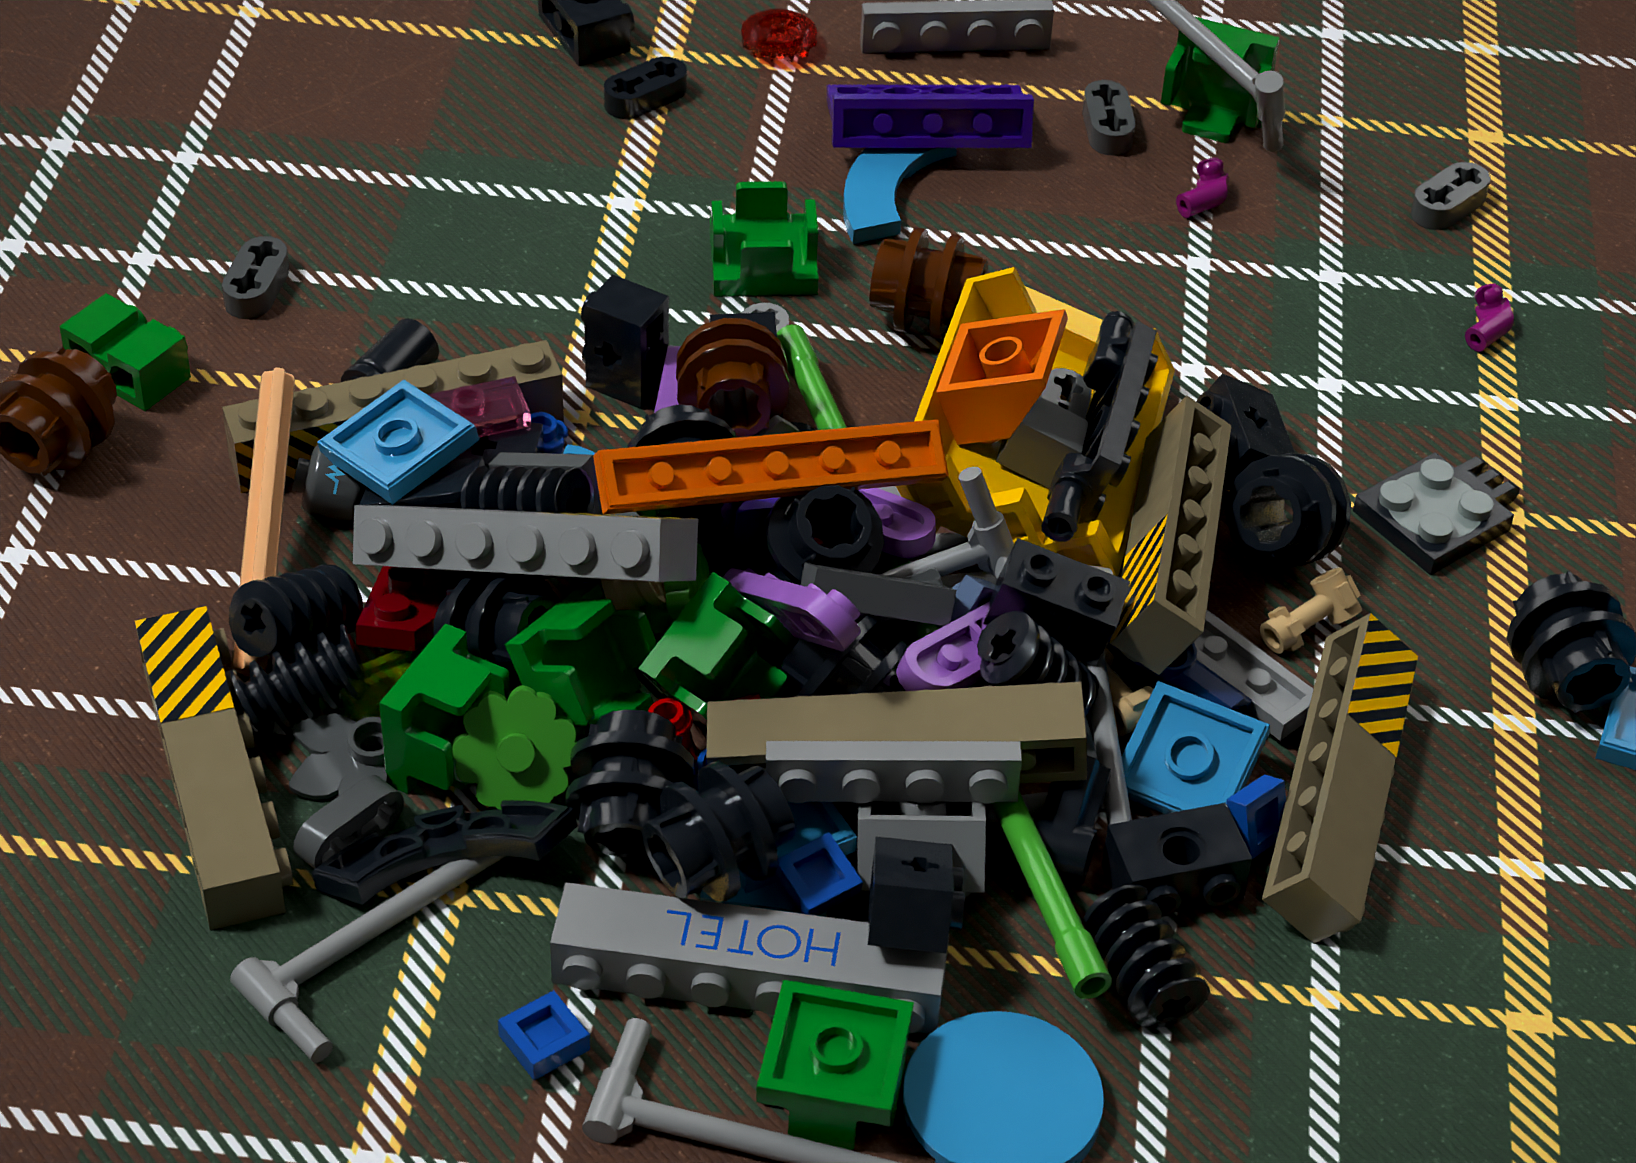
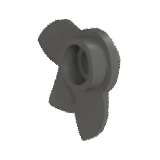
(337, 754)

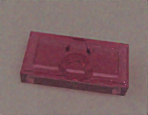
(490, 405)

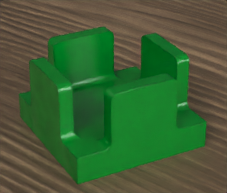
(1210, 93)
(762, 245)
(718, 651)
(585, 656)
(428, 709)
(834, 1061)

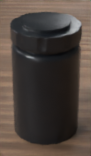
(400, 348)

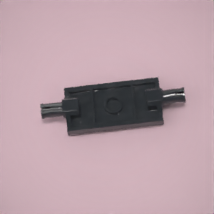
(1117, 375)

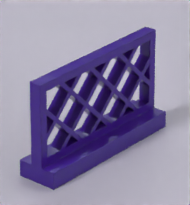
(930, 116)

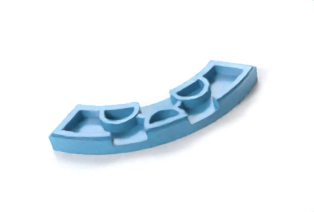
(873, 187)

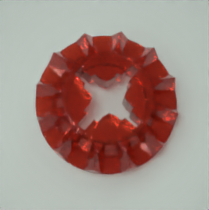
(778, 34)

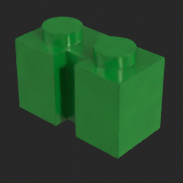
(141, 355)

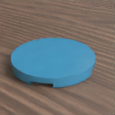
(1002, 1092)

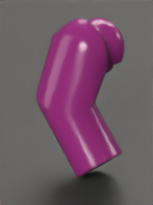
(1210, 189)
(1493, 315)

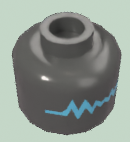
(326, 488)

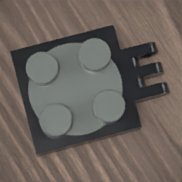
(1439, 509)

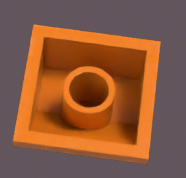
(998, 373)

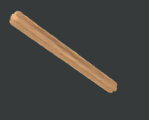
(266, 490)

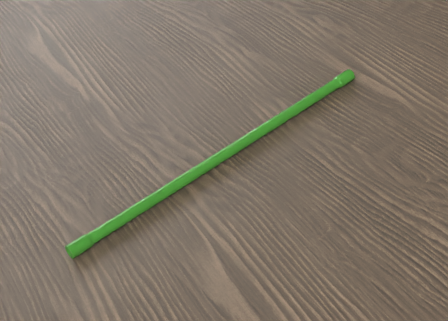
(1072, 942)

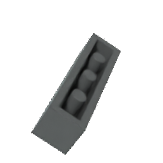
(885, 594)

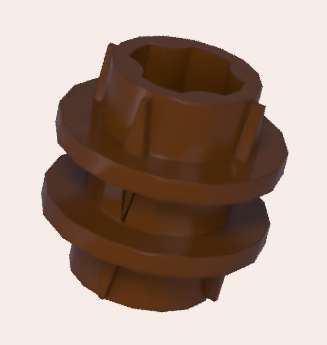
(922, 281)
(735, 373)
(55, 410)

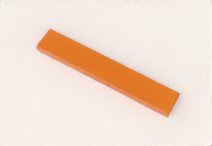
(769, 466)

